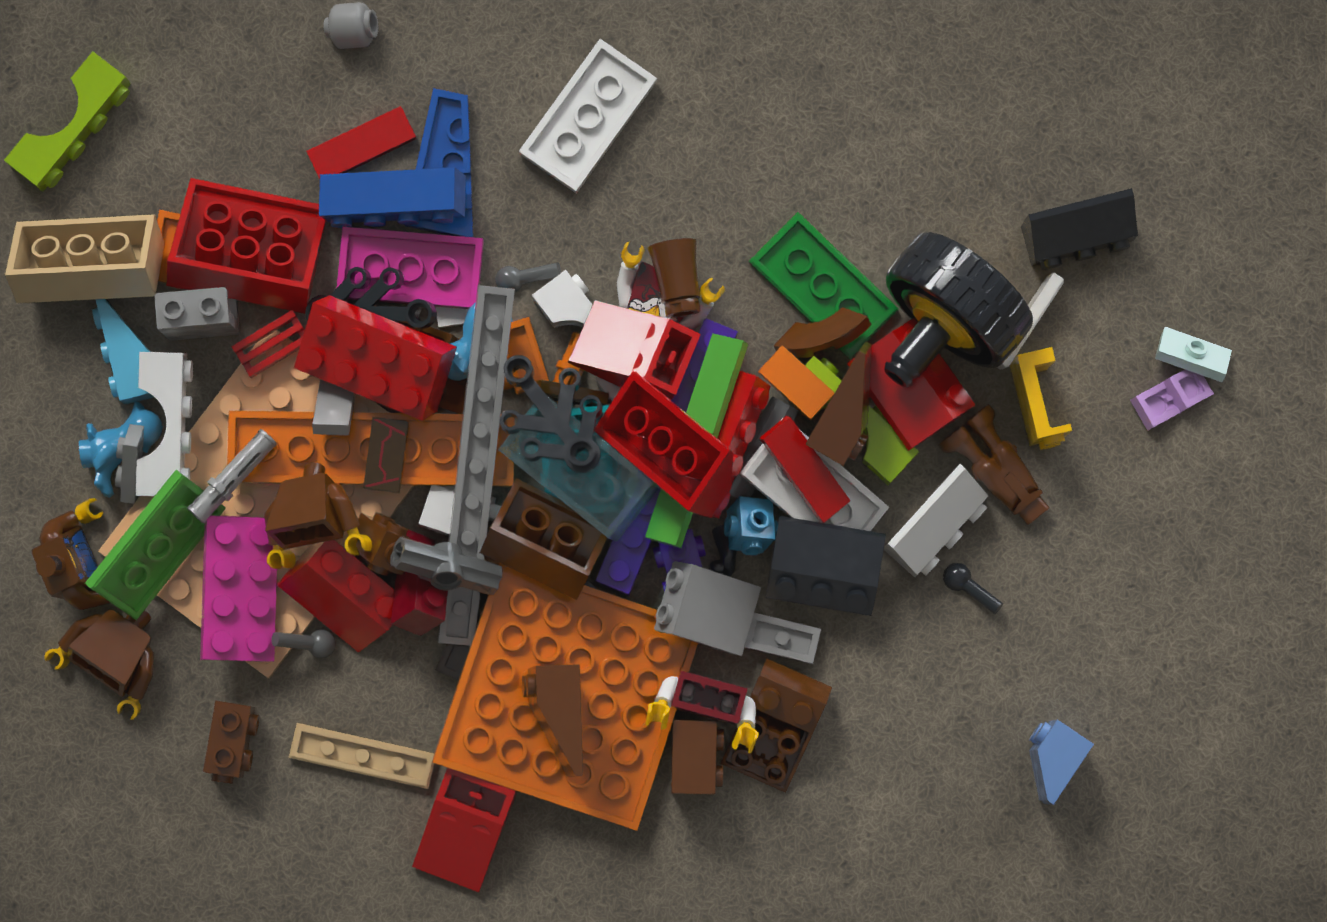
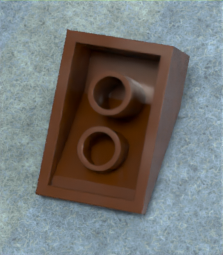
(845, 418)
(557, 707)

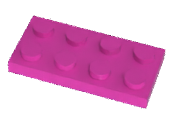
(433, 265)
(237, 591)

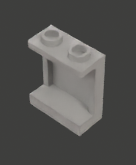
(196, 314)
(707, 608)

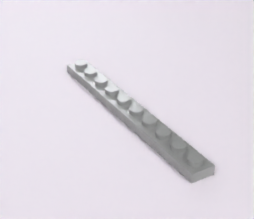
(477, 450)

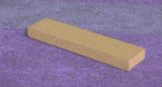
(362, 755)

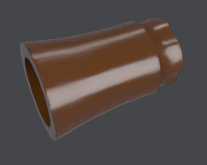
(677, 276)

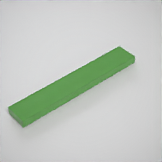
(707, 408)

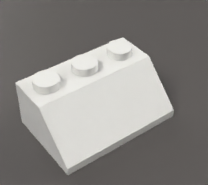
(938, 522)

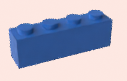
(392, 197)

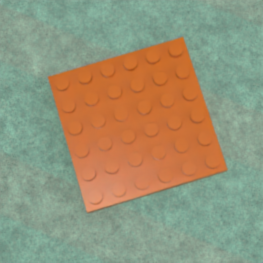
(621, 671)

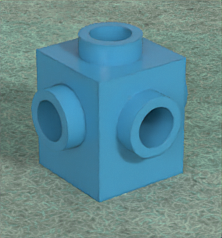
(750, 525)

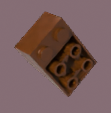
(785, 720)

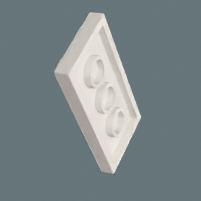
(588, 116)
(767, 477)

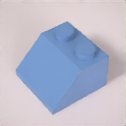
(1056, 758)

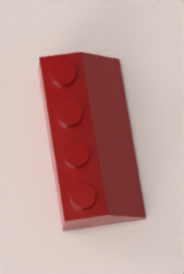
(740, 421)
(668, 446)

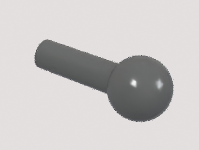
(514, 278)
(319, 643)

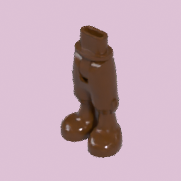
(1003, 472)

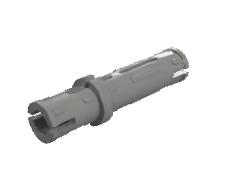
(232, 475)

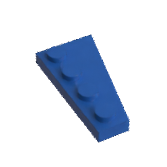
(448, 146)

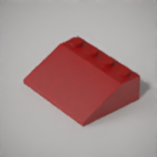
(249, 243)

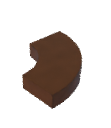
(836, 331)

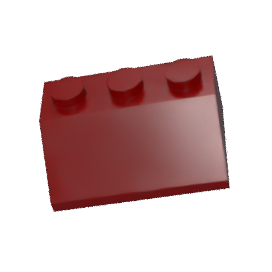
(924, 407)
(341, 593)

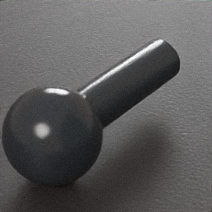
(958, 578)

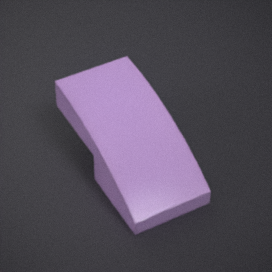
(1171, 397)

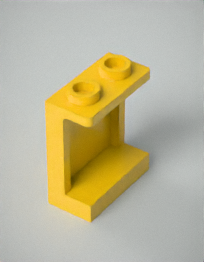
(1031, 401)

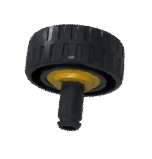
(956, 305)

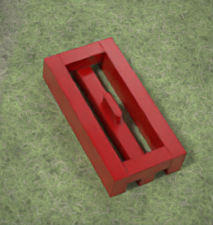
(264, 332)

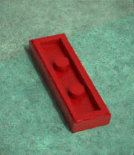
(362, 143)
(804, 469)

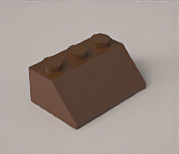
(543, 539)

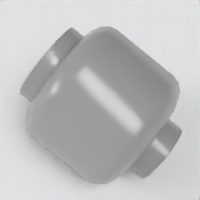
(351, 25)

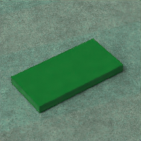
(820, 279)

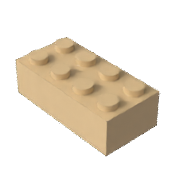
(85, 259)

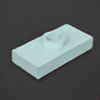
(1193, 354)

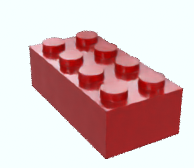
(375, 357)

